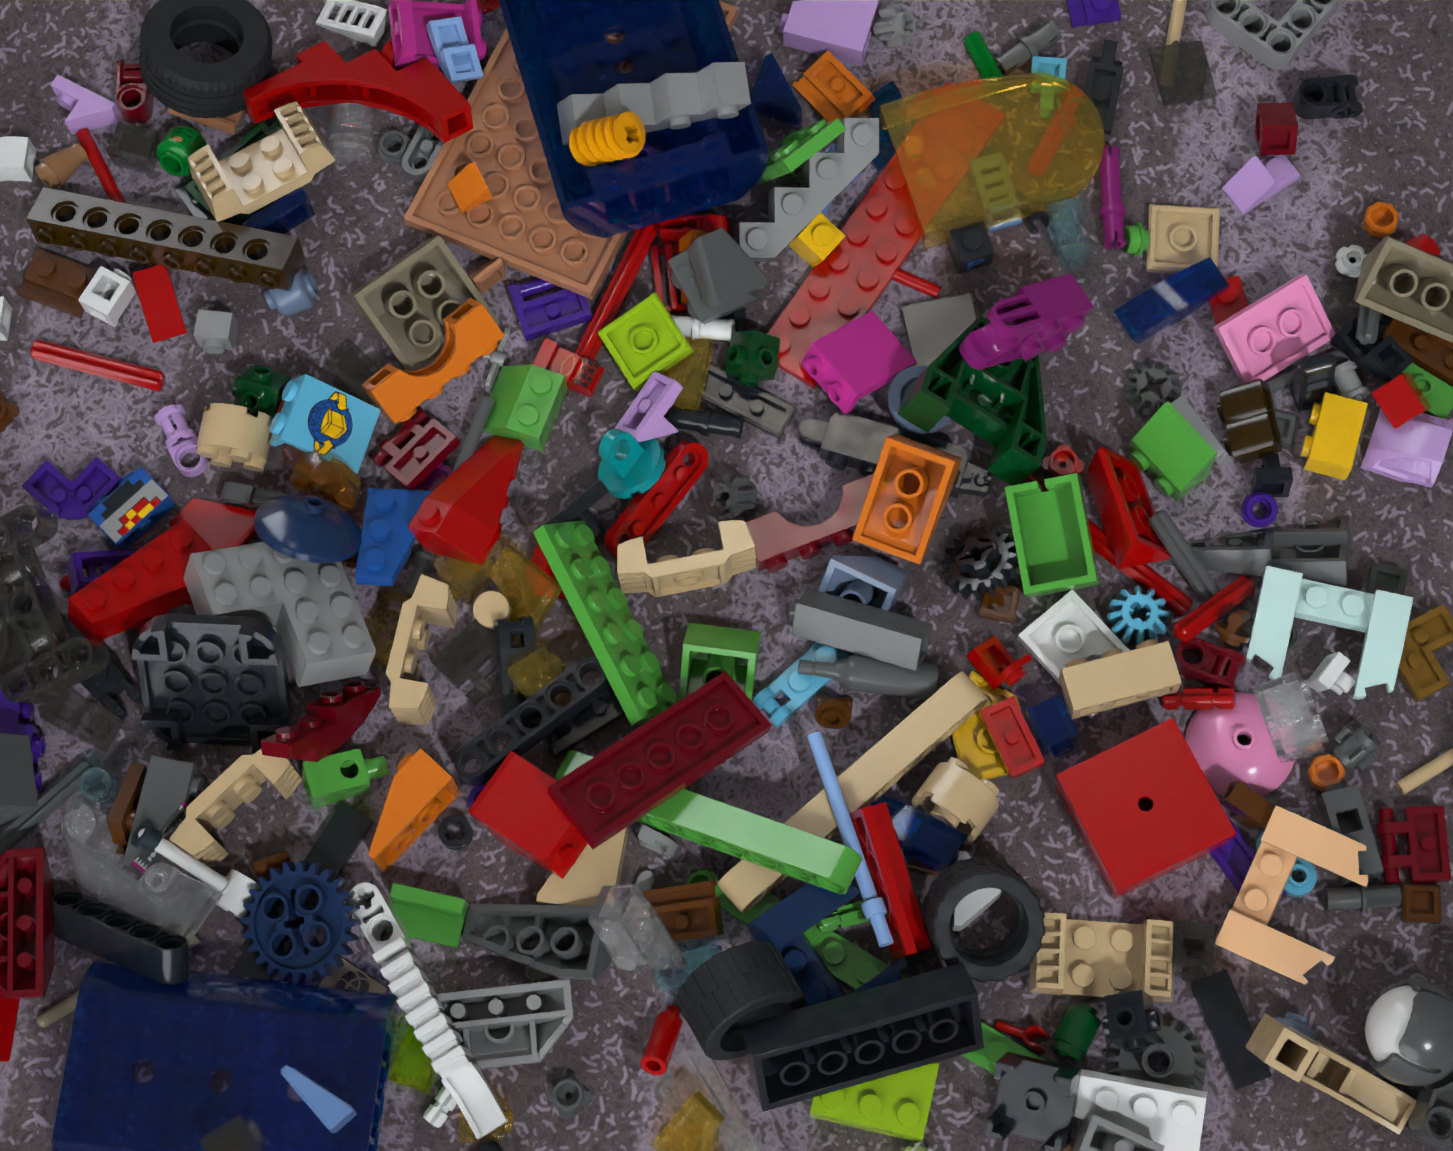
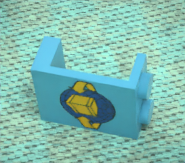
(324, 421)

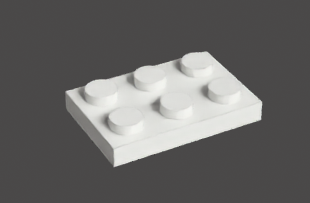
(1068, 633)

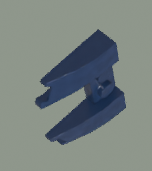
(785, 928)

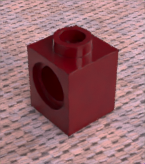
(1276, 129)

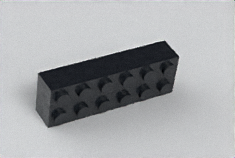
(863, 1036)

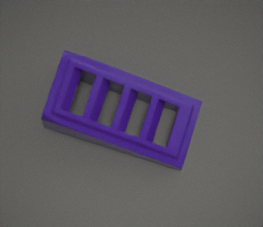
(89, 561)

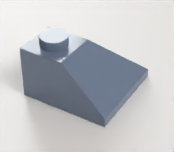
(864, 580)

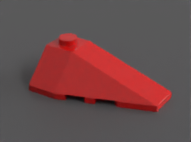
(466, 508)

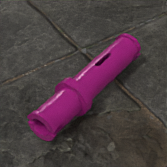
(1112, 210)

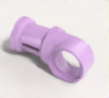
(179, 447)

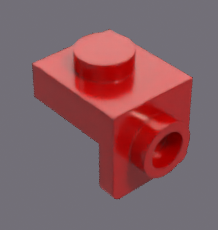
(997, 664)

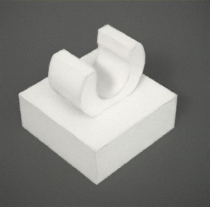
(1331, 675)

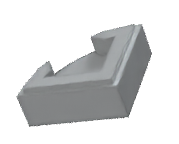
(651, 839)

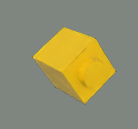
(816, 240)

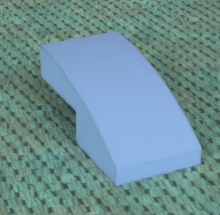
(453, 51)

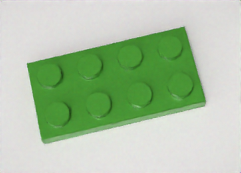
(800, 147)

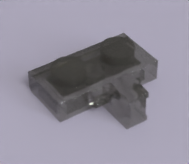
(351, 370)

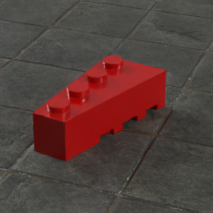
(138, 586)

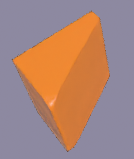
(469, 188)

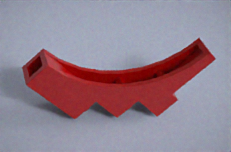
(369, 80)

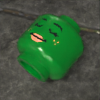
(177, 147)

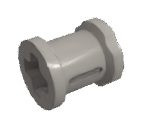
(1348, 383)

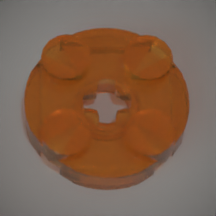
(326, 479)

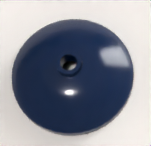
(308, 528)

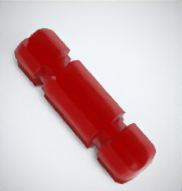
(1200, 699)

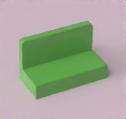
(429, 914)

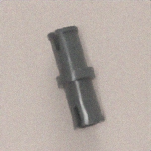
(1028, 47)

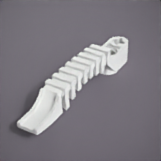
(424, 1012)

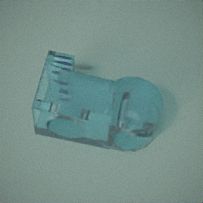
(1069, 241)

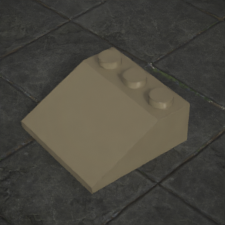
(412, 299)

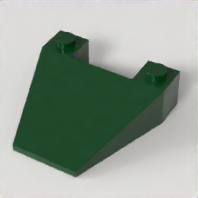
(994, 403)

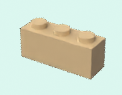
(1119, 678)

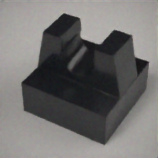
(1272, 477)

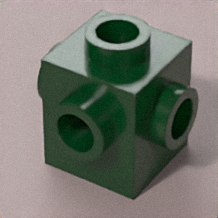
(752, 357)
(260, 390)

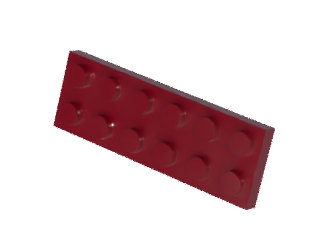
(658, 759)

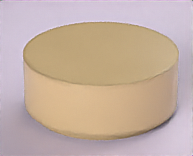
(491, 606)

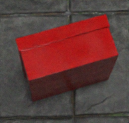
(1144, 808)

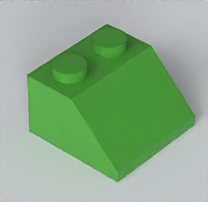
(526, 404)
(1172, 453)
(718, 649)

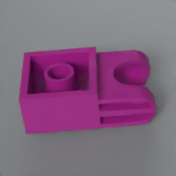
(1028, 323)

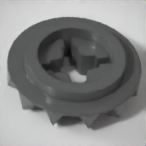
(1148, 402)

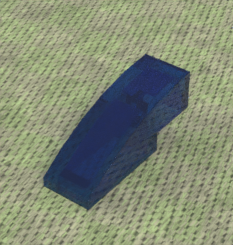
(1171, 300)
(923, 835)

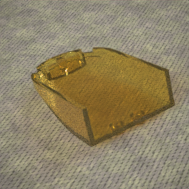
(993, 149)

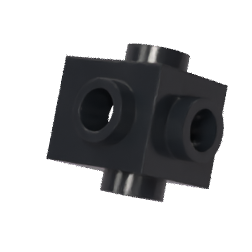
(1131, 1020)

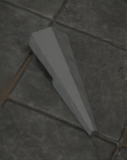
(1315, 552)

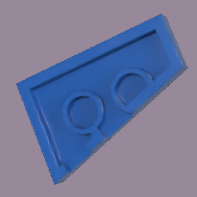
(386, 534)

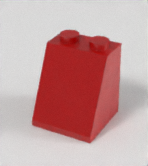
(525, 818)

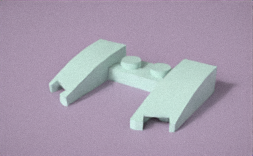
(1379, 615)

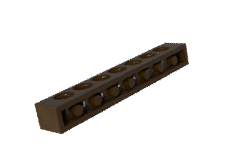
(166, 239)

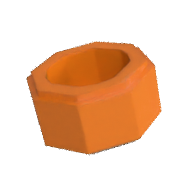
(1380, 219)
(1325, 771)

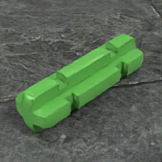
(845, 916)

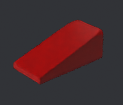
(159, 302)

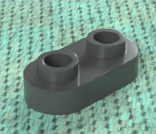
(420, 150)

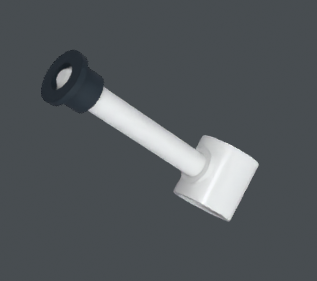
(233, 887)

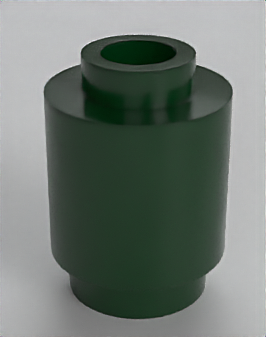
(1075, 1031)

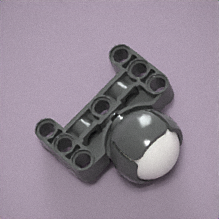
(1413, 1046)

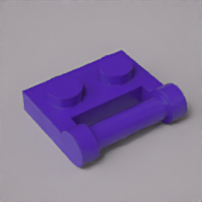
(548, 312)

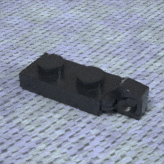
(1104, 83)

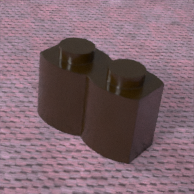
(1249, 421)

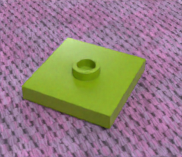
(645, 341)

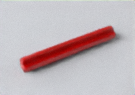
(97, 365)

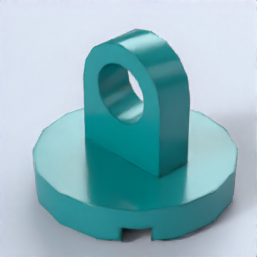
(629, 464)

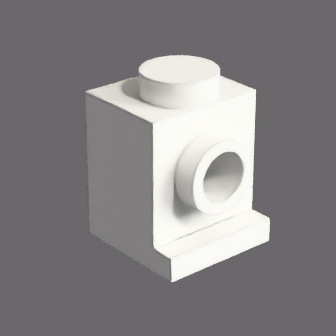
(100, 287)

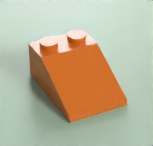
(906, 498)
(413, 803)

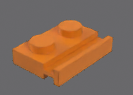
(833, 89)

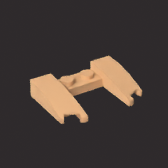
(1247, 922)

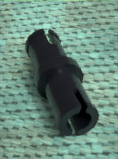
(707, 422)

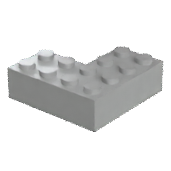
(301, 598)

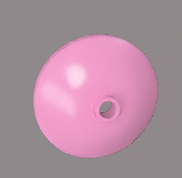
(1224, 760)

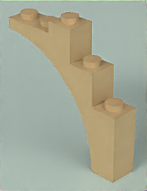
(1330, 1072)

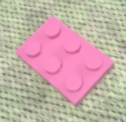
(1275, 330)

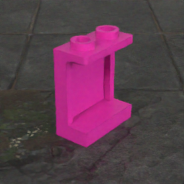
(410, 34)
(856, 360)

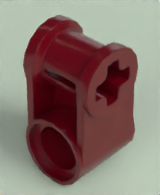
(131, 90)
(1211, 663)

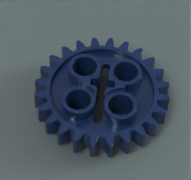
(331, 913)

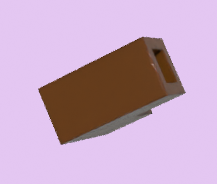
(1247, 806)

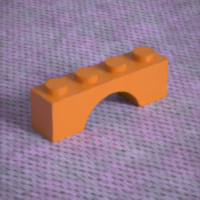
(468, 335)

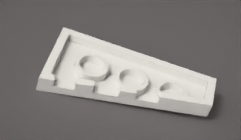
(1148, 1108)

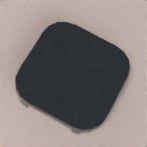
(212, 680)

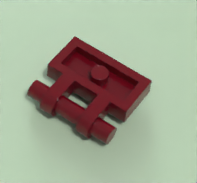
(420, 455)
(1425, 844)

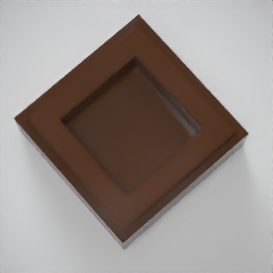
(1002, 606)
(1421, 903)

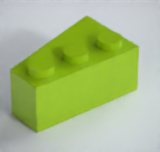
(887, 1105)

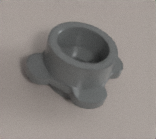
(568, 1085)

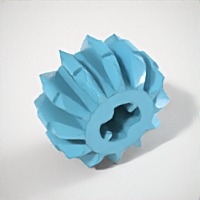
(1139, 603)

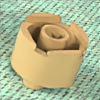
(234, 435)
(958, 798)

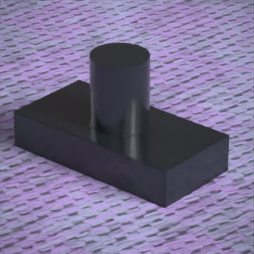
(579, 509)

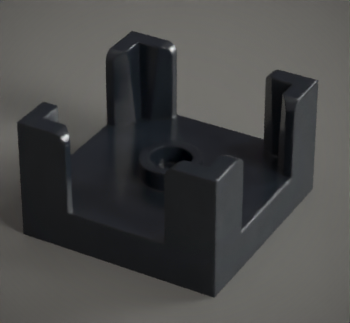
(1034, 1100)

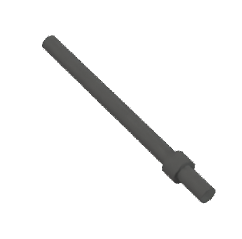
(423, 560)

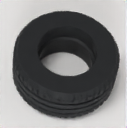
(195, 86)

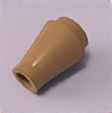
(60, 166)

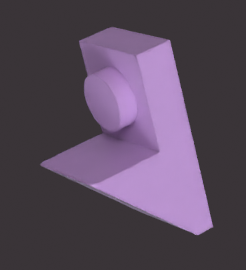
(86, 107)
(1259, 181)
(646, 413)

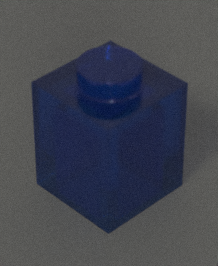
(1052, 727)

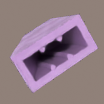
(831, 25)

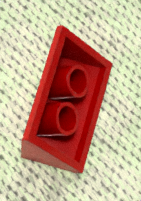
(1124, 509)

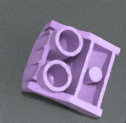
(1410, 451)

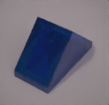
(773, 94)

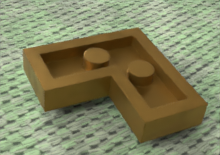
(1418, 665)

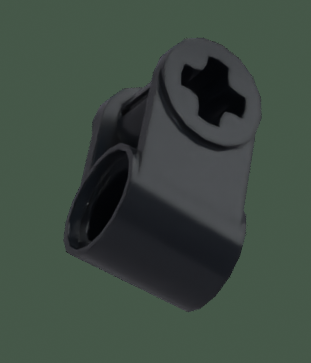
(1334, 97)

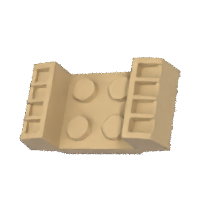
(262, 169)
(688, 573)
(430, 604)
(219, 800)
(1104, 958)

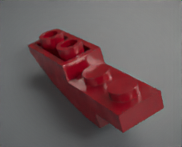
(327, 724)

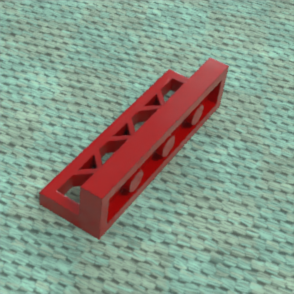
(890, 879)

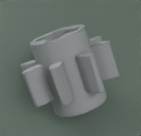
(894, 25)

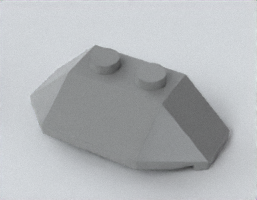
(510, 1022)

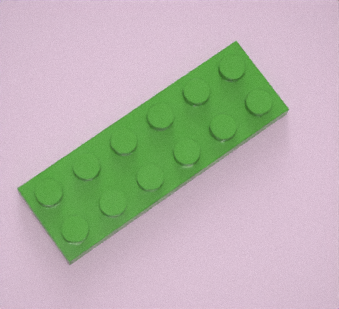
(606, 620)

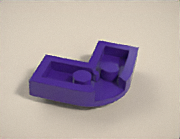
(75, 498)

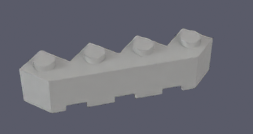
(666, 102)
(823, 179)

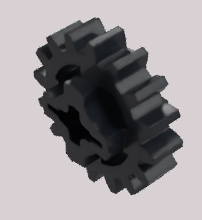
(980, 563)

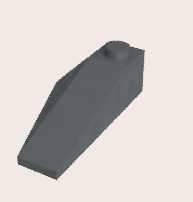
(541, 937)

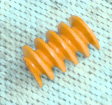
(607, 139)

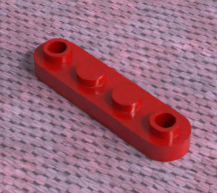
(652, 507)

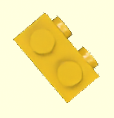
(1334, 435)

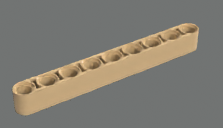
(867, 779)

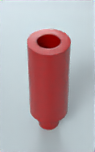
(662, 1041)

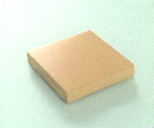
(1181, 237)

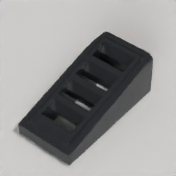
(1312, 381)

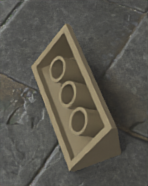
(1408, 287)

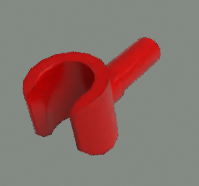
(1027, 1035)

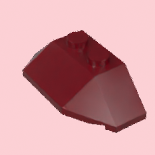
(26, 924)

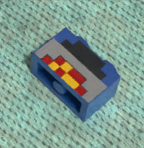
(131, 509)

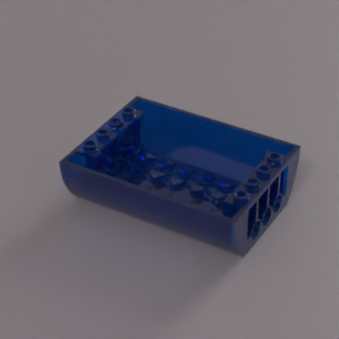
(566, 53)

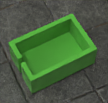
(1052, 536)

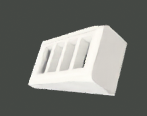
(368, 36)

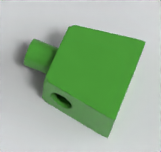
(325, 780)

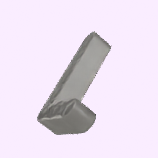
(1270, 31)

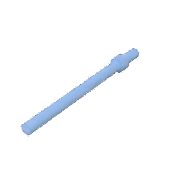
(873, 907)

